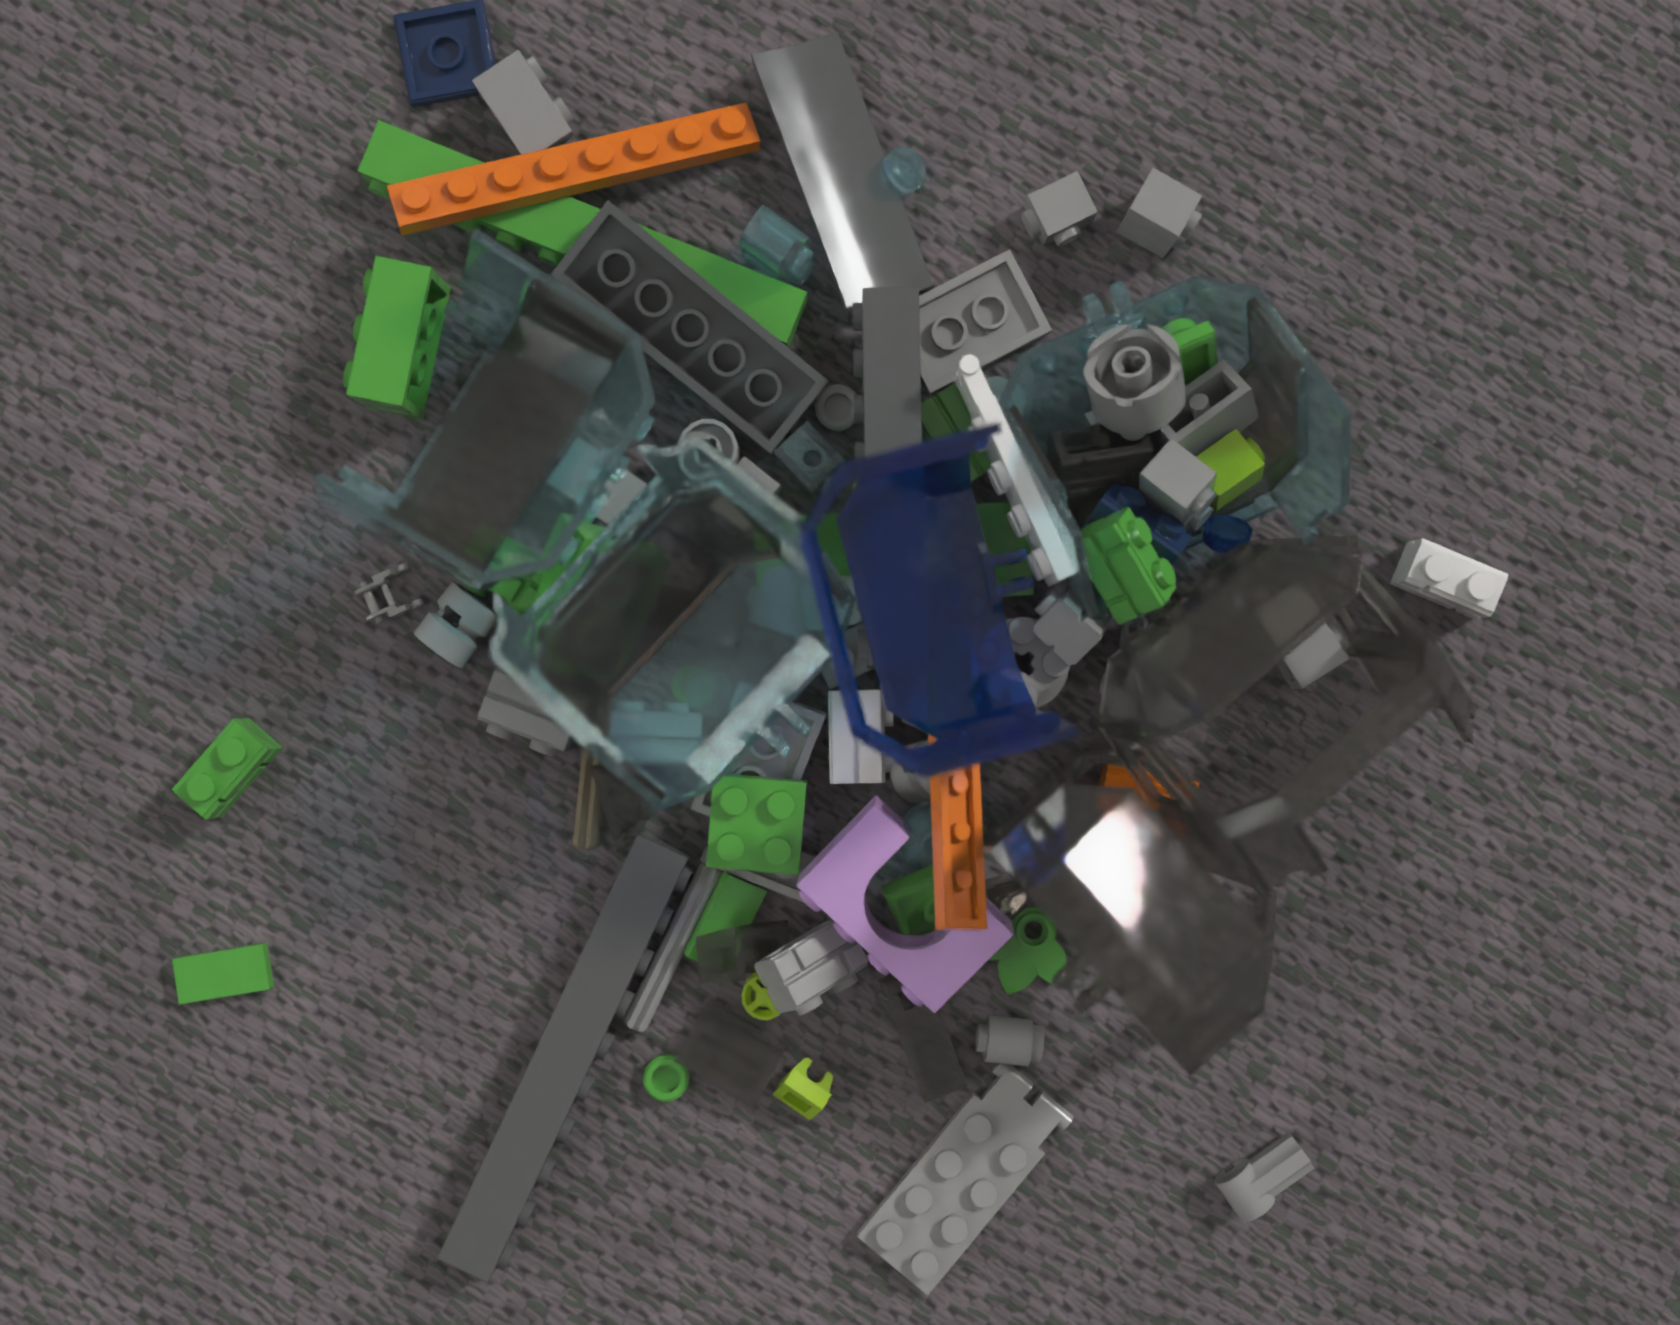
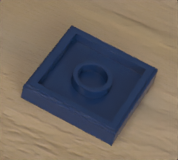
(444, 51)

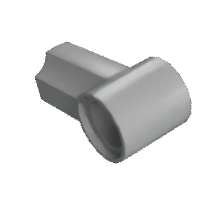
(1256, 1181)

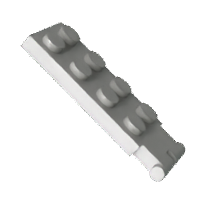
(963, 1178)

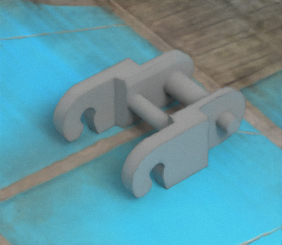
(393, 609)

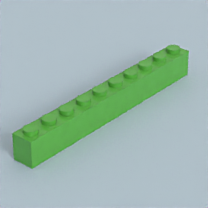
(557, 224)

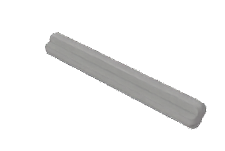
(671, 948)

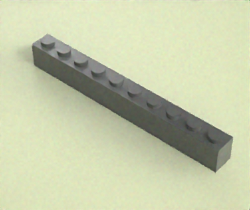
(564, 1057)

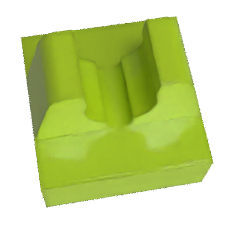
(802, 1093)

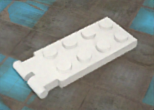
(1011, 476)

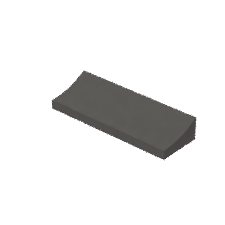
(838, 168)
(690, 327)

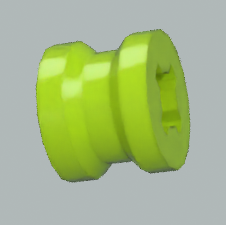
(756, 999)

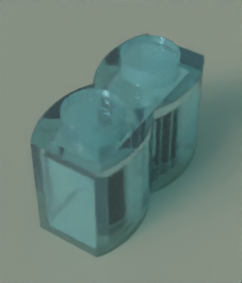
(777, 247)

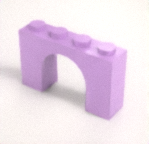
(926, 964)

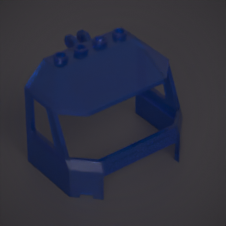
(928, 607)

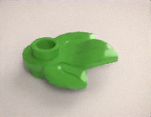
(1027, 957)

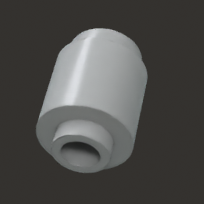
(1010, 1040)

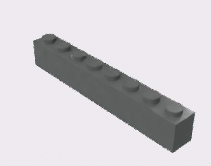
(889, 380)

